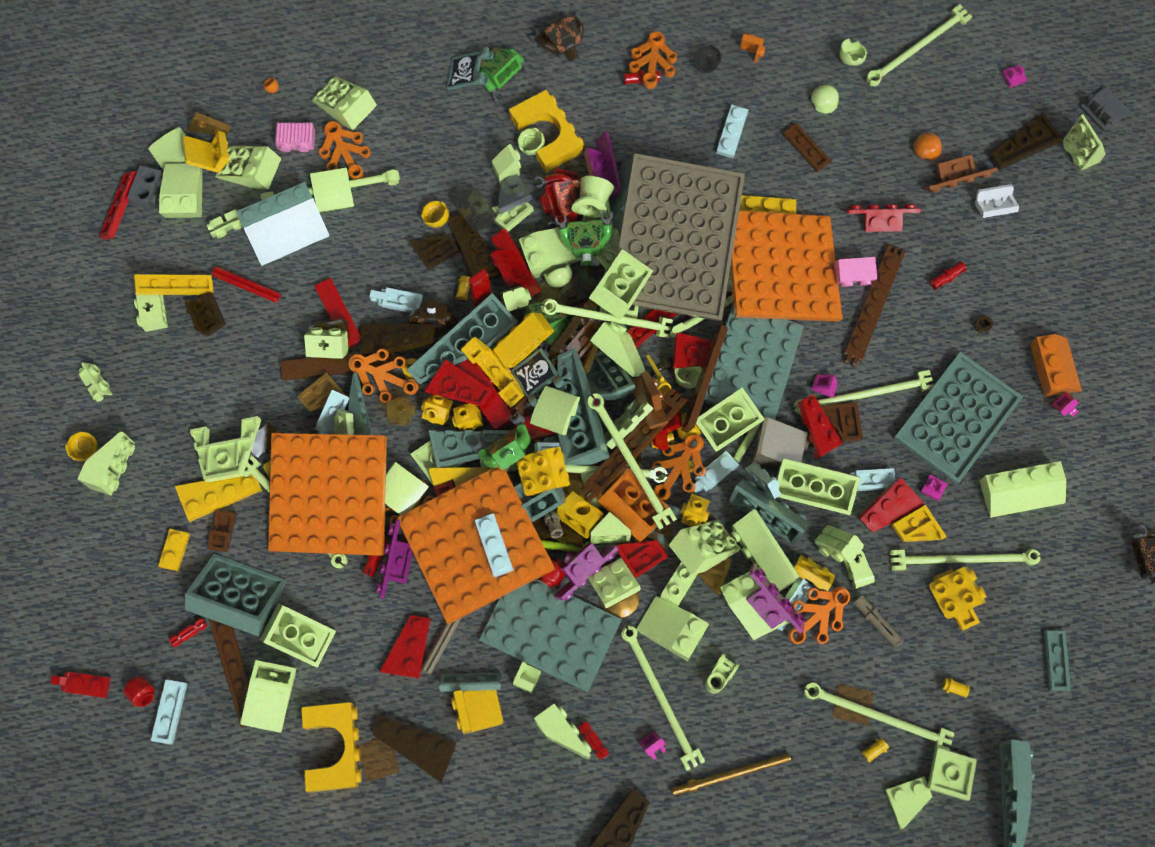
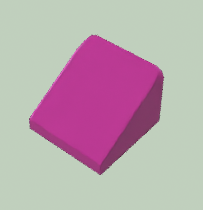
(825, 384)

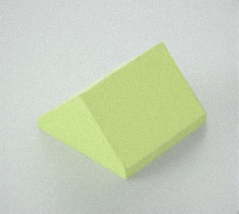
(610, 531)

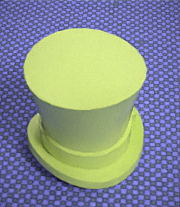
(593, 197)

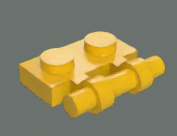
(820, 576)

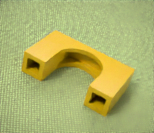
(544, 108)
(345, 772)

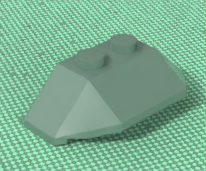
(608, 378)

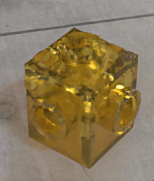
(400, 411)

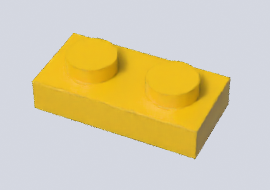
(174, 550)

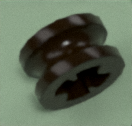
(979, 329)

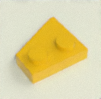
(919, 527)

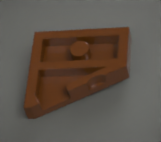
(845, 421)

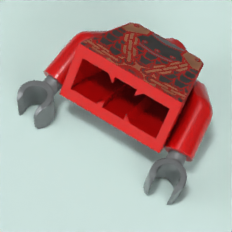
(561, 195)

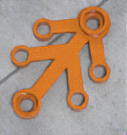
(655, 42)
(343, 148)
(380, 374)
(681, 465)
(821, 613)

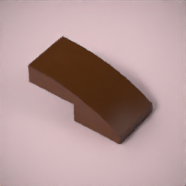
(222, 531)

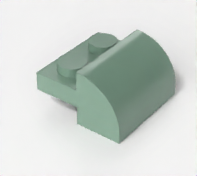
(541, 503)

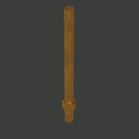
(693, 786)

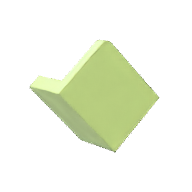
(526, 677)

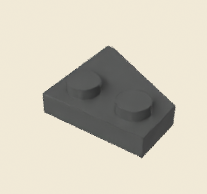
(512, 194)

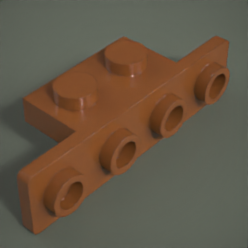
(957, 170)
(647, 391)

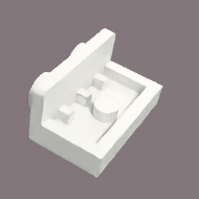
(996, 201)

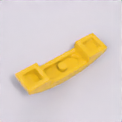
(490, 363)

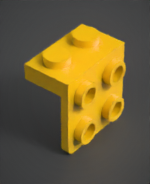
(207, 155)
(543, 471)
(957, 592)
(477, 710)

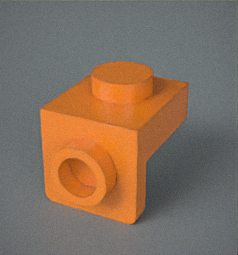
(753, 44)

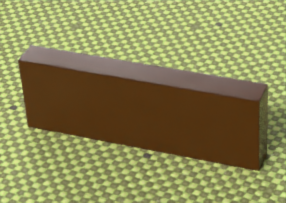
(806, 147)

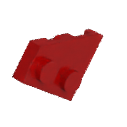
(642, 555)

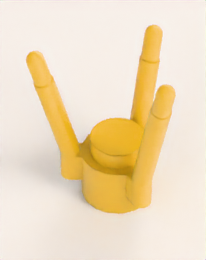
(661, 381)

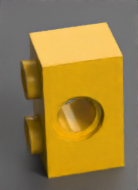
(580, 523)

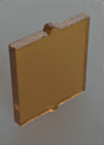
(857, 696)
(378, 760)

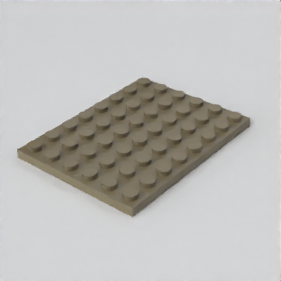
(684, 229)

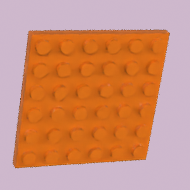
(784, 267)
(327, 493)
(452, 551)

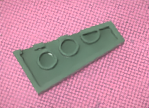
(454, 447)

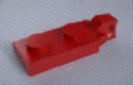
(83, 684)

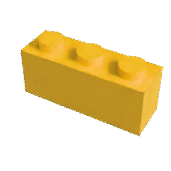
(523, 339)

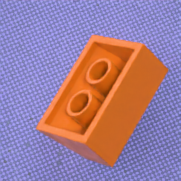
(1055, 365)
(631, 505)

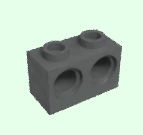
(142, 187)

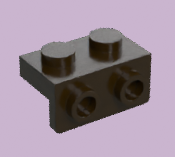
(205, 314)

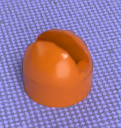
(271, 85)

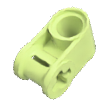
(859, 571)
(723, 671)

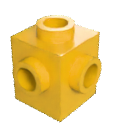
(436, 409)
(467, 417)
(692, 514)

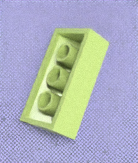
(817, 486)
(1024, 489)
(763, 550)

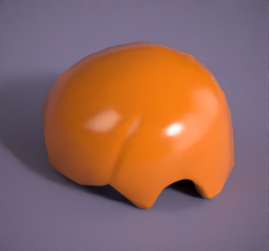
(928, 146)

